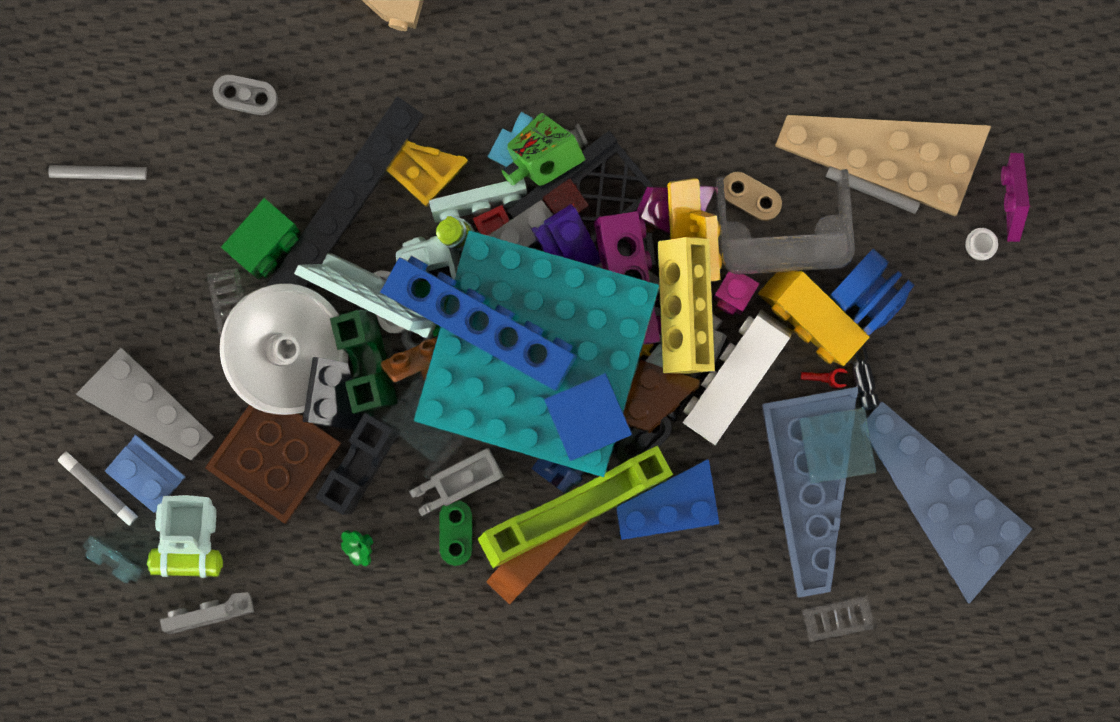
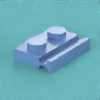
(145, 473)

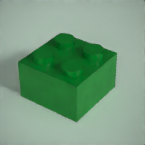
(262, 240)

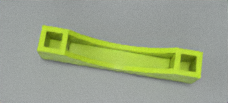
(575, 507)

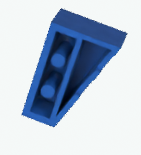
(672, 506)

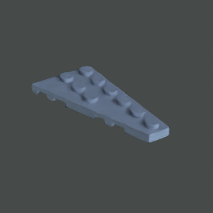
(807, 509)

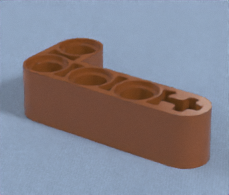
(520, 571)

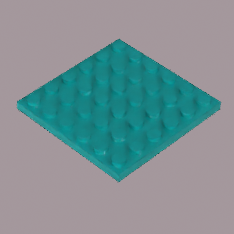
(582, 304)

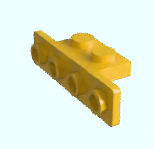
(689, 221)

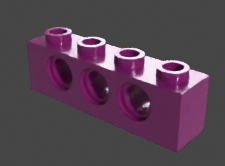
(633, 230)

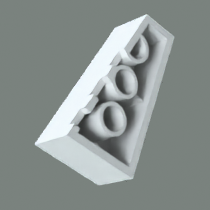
(738, 376)

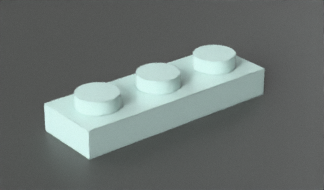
(478, 200)

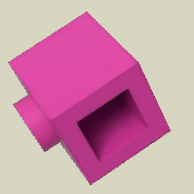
(735, 293)

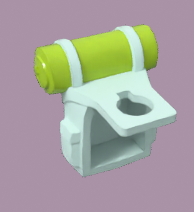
(441, 249)
(185, 535)

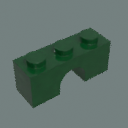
(362, 341)

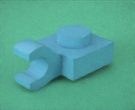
(499, 150)

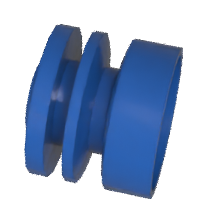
(872, 292)

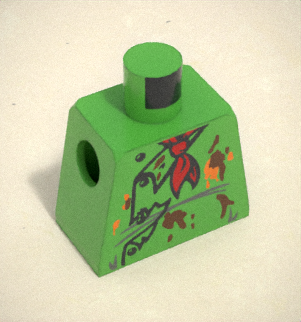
(542, 152)

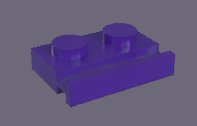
(567, 237)

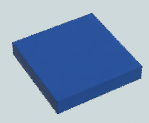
(588, 417)

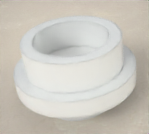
(981, 244)

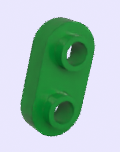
(456, 533)

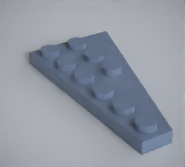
(957, 514)

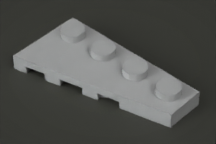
(140, 401)

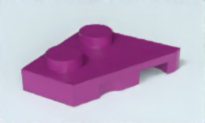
(1016, 196)

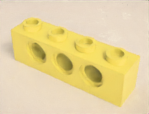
(686, 305)

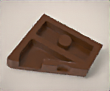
(655, 395)

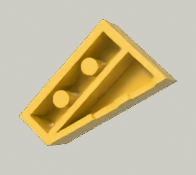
(814, 316)

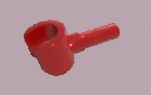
(825, 377)

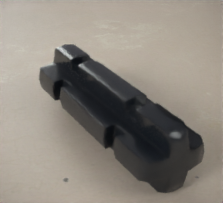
(864, 380)

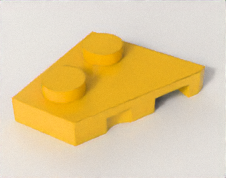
(425, 170)

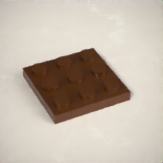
(273, 459)

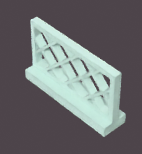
(363, 290)

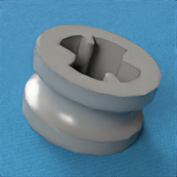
(580, 137)

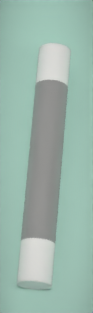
(97, 488)

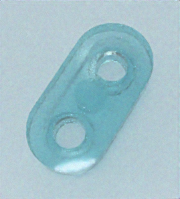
(122, 567)

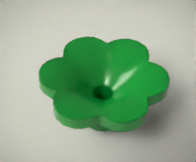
(357, 547)

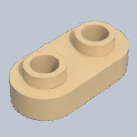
(750, 197)

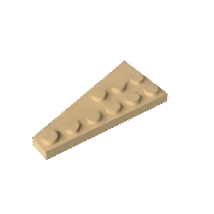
(907, 157)

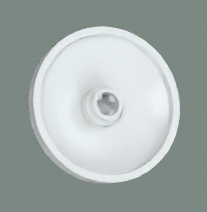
(272, 343)

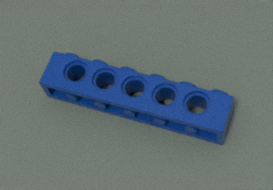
(401, 288)

